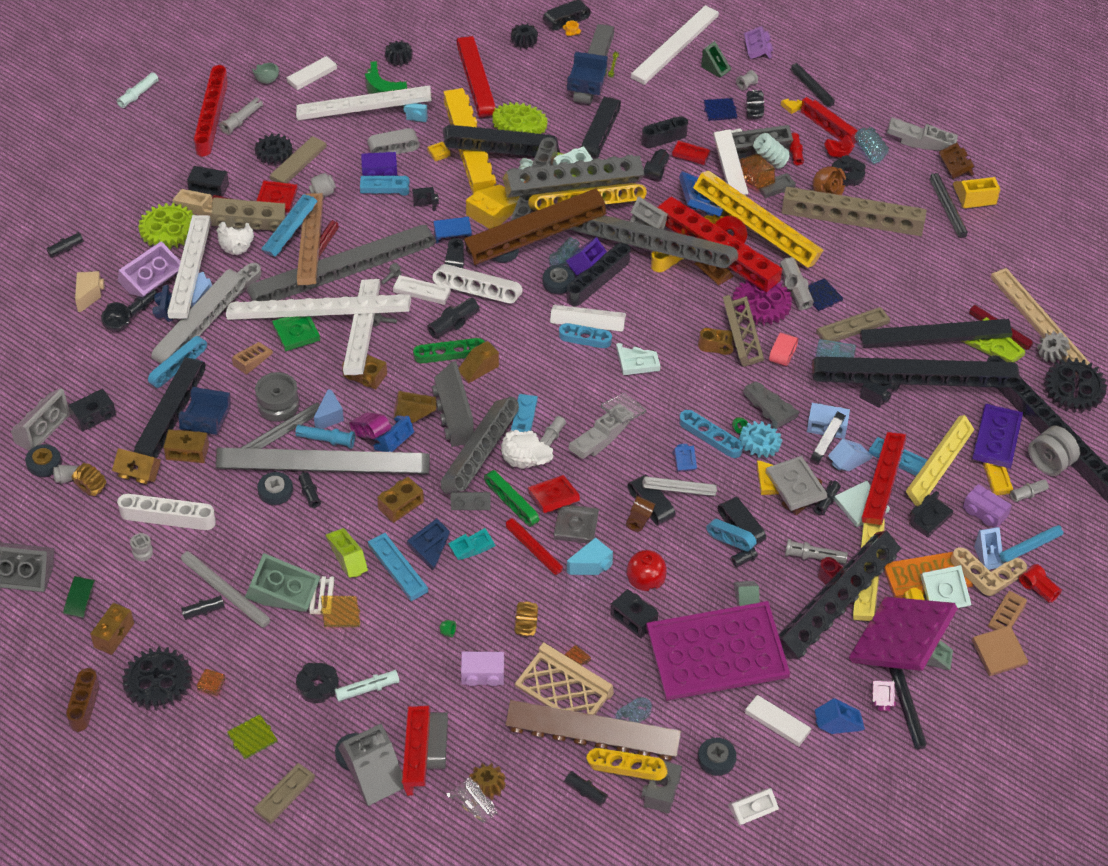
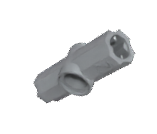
(796, 283)

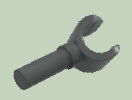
(395, 271)
(379, 318)

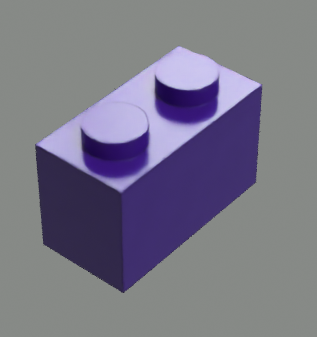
(379, 164)
(586, 256)

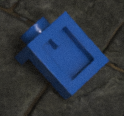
(684, 457)

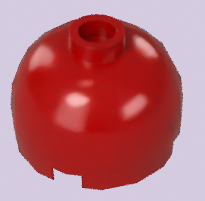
(646, 570)

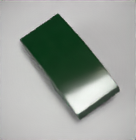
(78, 597)

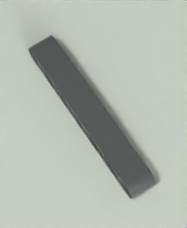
(600, 46)
(546, 153)
(479, 445)

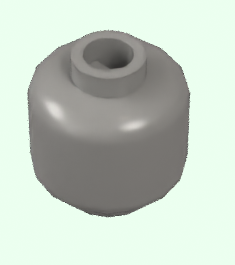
(322, 184)

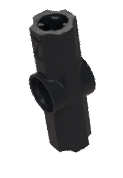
(453, 318)

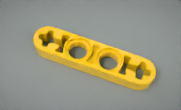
(628, 760)

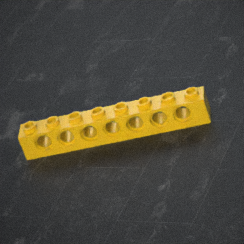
(758, 219)

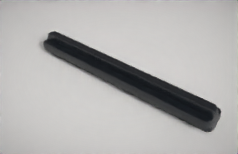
(948, 205)
(908, 708)

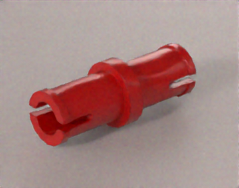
(796, 150)

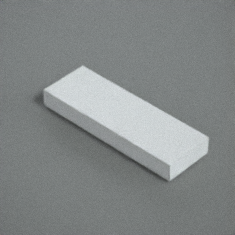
(311, 73)
(421, 289)
(778, 720)

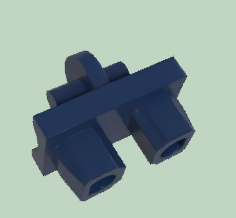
(162, 299)

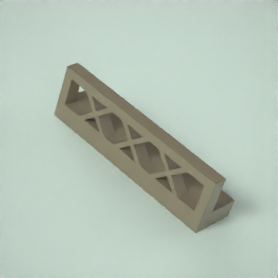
(736, 330)

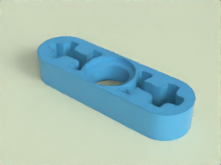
(590, 341)
(731, 534)

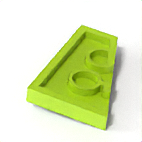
(1002, 347)

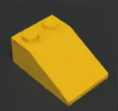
(490, 206)

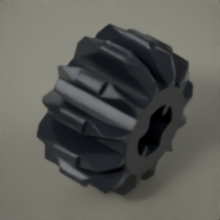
(524, 36)
(398, 53)
(755, 104)

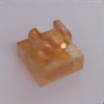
(211, 682)

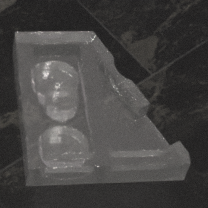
(474, 800)

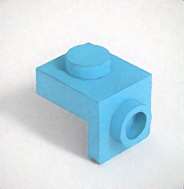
(416, 112)

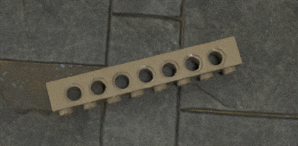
(854, 211)

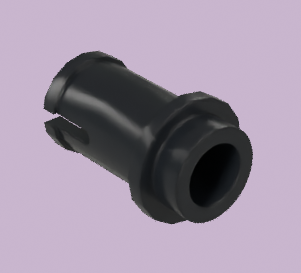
(743, 557)

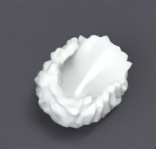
(235, 239)
(525, 450)

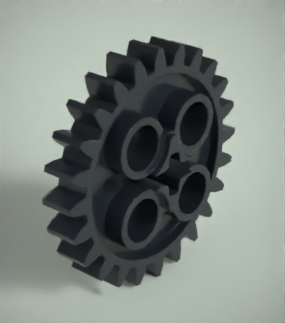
(1089, 390)
(157, 678)

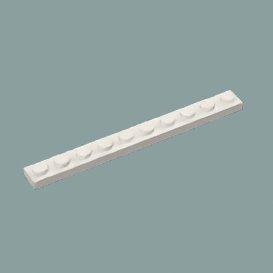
(318, 307)

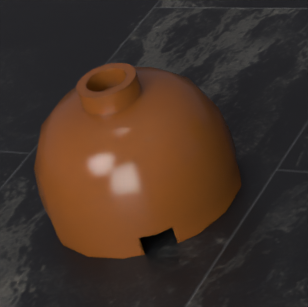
(829, 180)

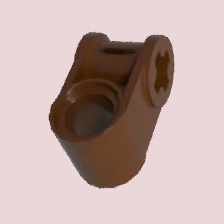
(640, 513)

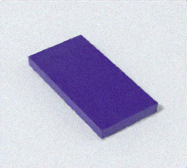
(997, 436)

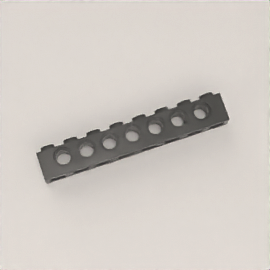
(515, 187)

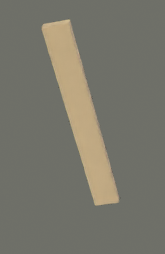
(1031, 310)

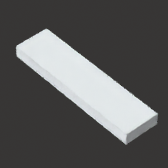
(730, 161)

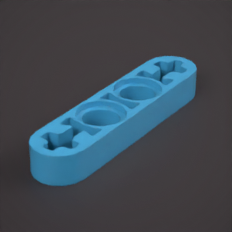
(170, 366)
(708, 436)

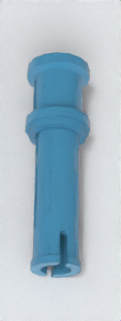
(334, 437)

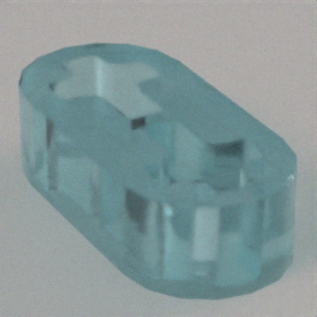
(631, 710)

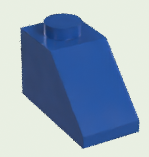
(838, 717)

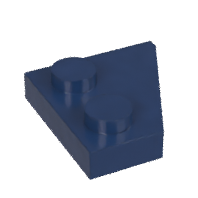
(430, 543)

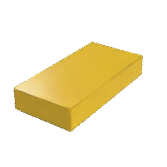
(998, 479)

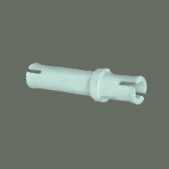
(133, 93)
(367, 685)

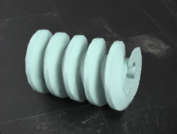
(771, 150)

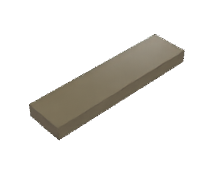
(298, 160)
(853, 325)

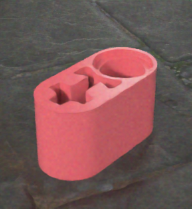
(783, 349)

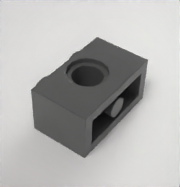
(662, 797)

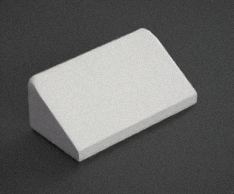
(753, 806)

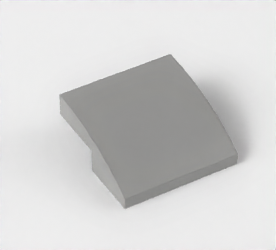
(648, 214)

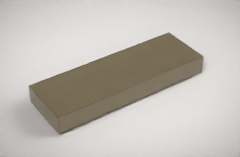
(284, 793)

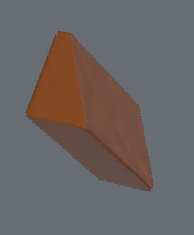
(717, 274)

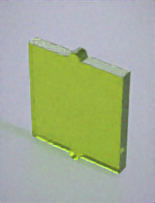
(252, 736)

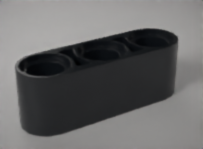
(571, 11)
(664, 132)
(663, 508)
(736, 514)

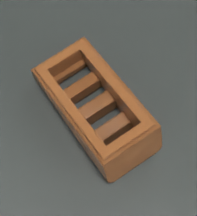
(251, 363)
(1013, 602)

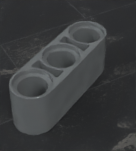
(437, 740)

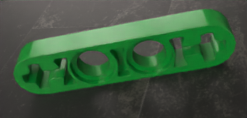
(448, 347)
(511, 498)

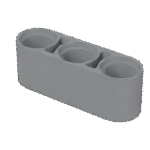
(395, 141)

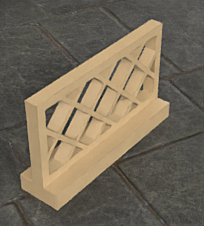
(570, 669)

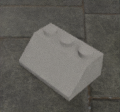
(41, 421)

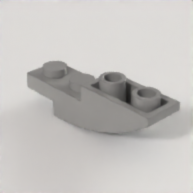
(927, 138)
(598, 437)

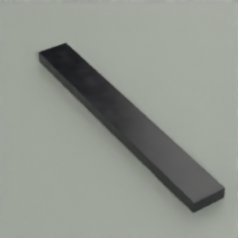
(936, 333)

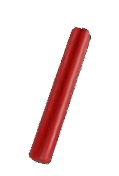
(534, 546)

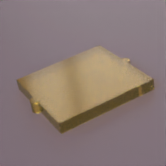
(340, 611)

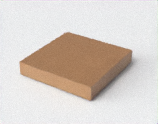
(999, 650)

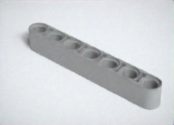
(200, 315)

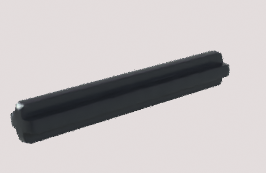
(812, 84)

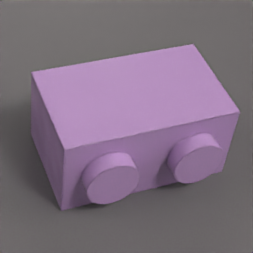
(482, 668)

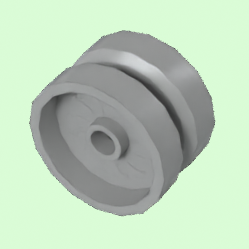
(1054, 450)

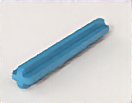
(1031, 544)

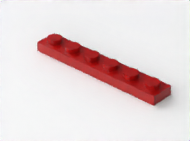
(884, 478)

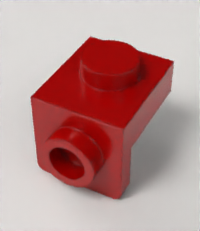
(838, 148)

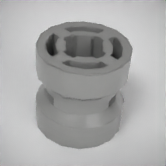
(141, 547)

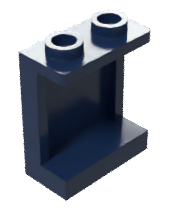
(587, 73)
(205, 411)

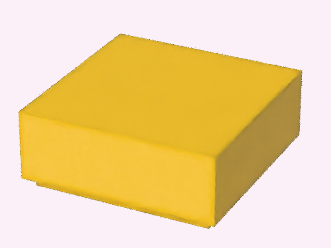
(438, 151)

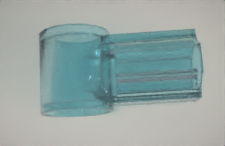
(566, 250)

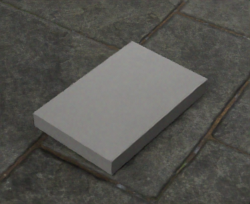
(796, 483)

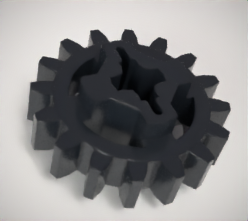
(273, 149)

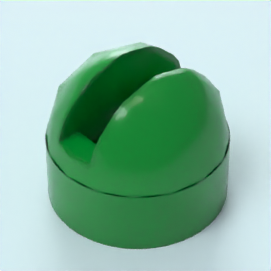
(742, 422)
(448, 628)

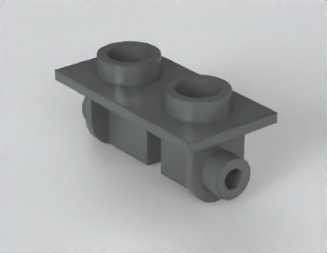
(470, 500)

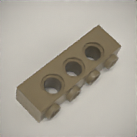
(255, 213)

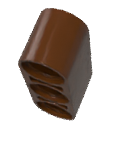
(82, 690)

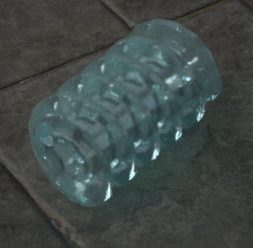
(872, 144)

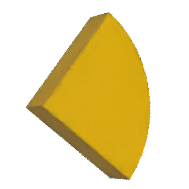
(791, 106)

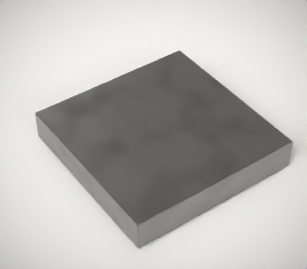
(576, 524)

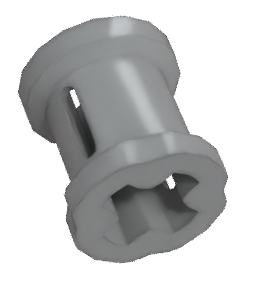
(746, 80)

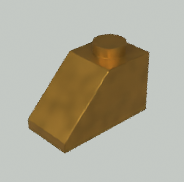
(479, 362)
(414, 405)

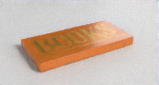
(906, 573)

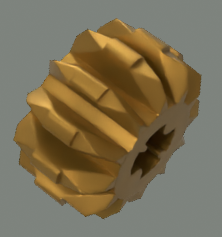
(89, 479)
(526, 618)
(493, 775)

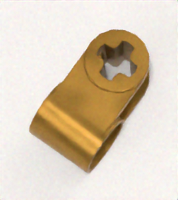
(714, 341)

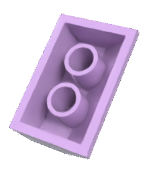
(149, 270)

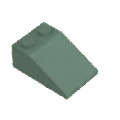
(282, 585)

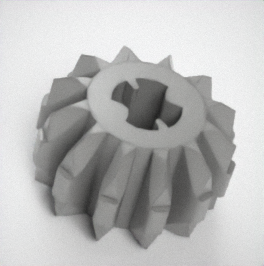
(1053, 346)

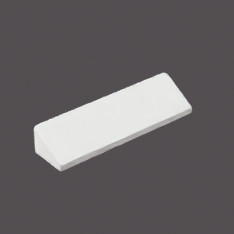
(588, 317)

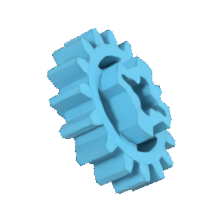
(760, 439)

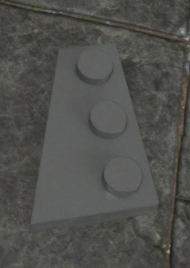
(772, 406)

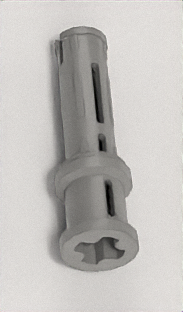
(236, 119)
(806, 551)

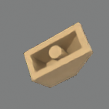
(88, 289)

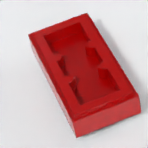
(691, 152)

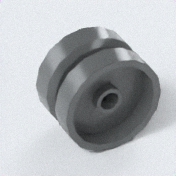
(277, 396)

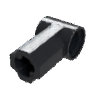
(656, 166)

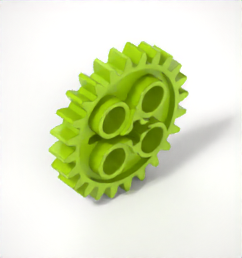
(519, 118)
(166, 225)

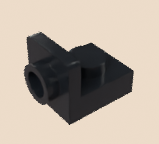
(425, 196)

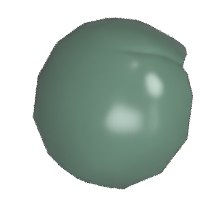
(266, 73)

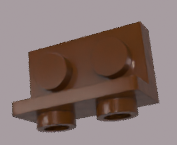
(956, 160)

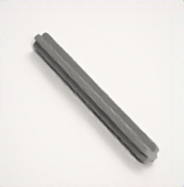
(225, 589)

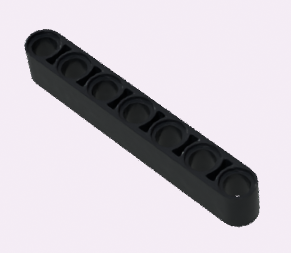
(493, 140)
(172, 403)

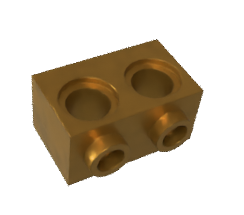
(374, 373)
(400, 499)

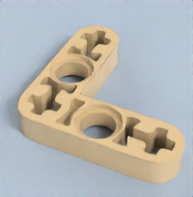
(989, 578)

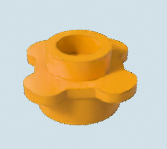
(572, 28)

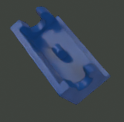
(452, 228)
(395, 436)

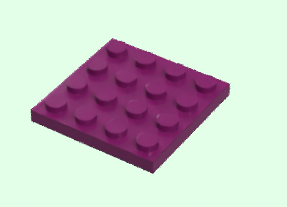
(903, 633)

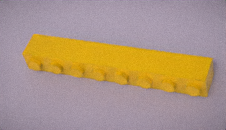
(474, 162)

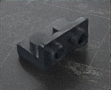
(930, 515)

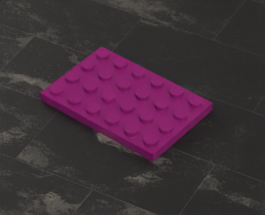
(717, 650)

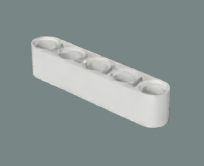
(485, 281)
(166, 511)

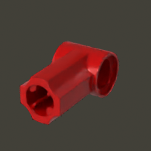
(1036, 579)

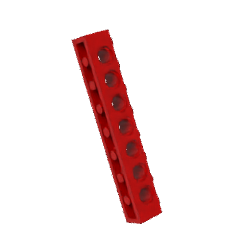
(749, 264)

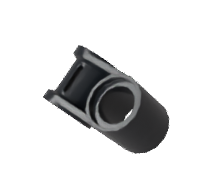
(455, 253)

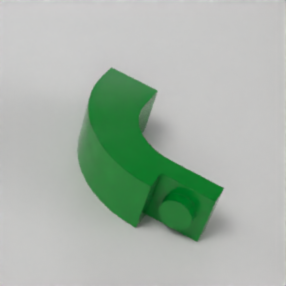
(376, 84)

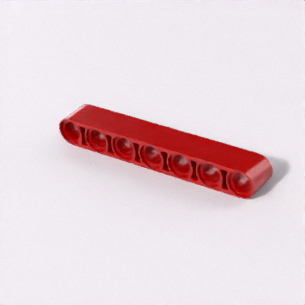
(476, 76)
(210, 110)

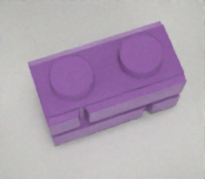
(987, 506)

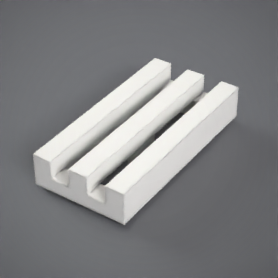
(323, 581)

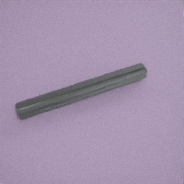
(283, 428)

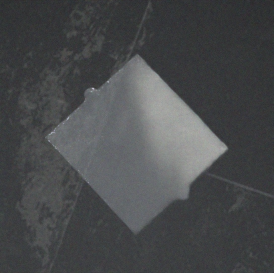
(623, 408)

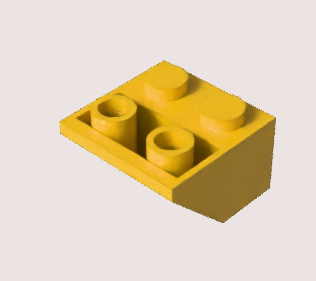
(977, 192)

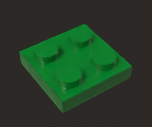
(295, 331)

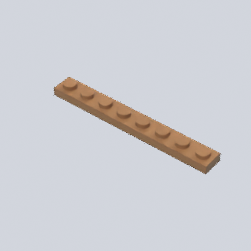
(310, 243)

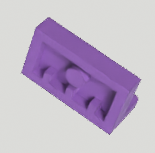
(758, 43)

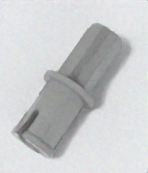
(553, 431)
(1028, 490)

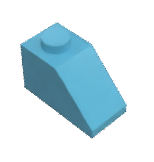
(591, 559)

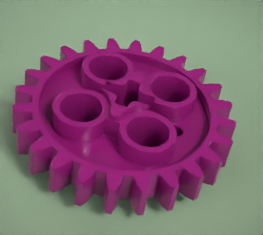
(764, 306)

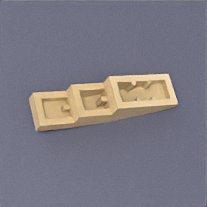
(197, 202)

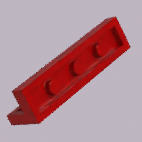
(827, 120)
(416, 748)

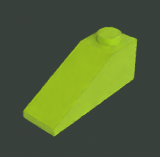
(347, 552)

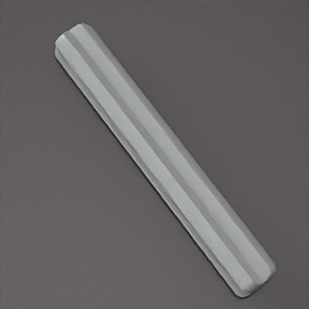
(679, 486)

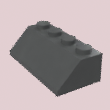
(453, 405)
(25, 566)

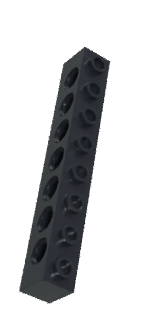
(879, 543)

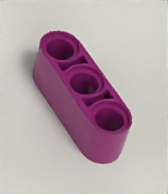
(370, 425)

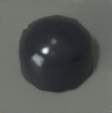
(115, 317)

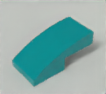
(473, 545)

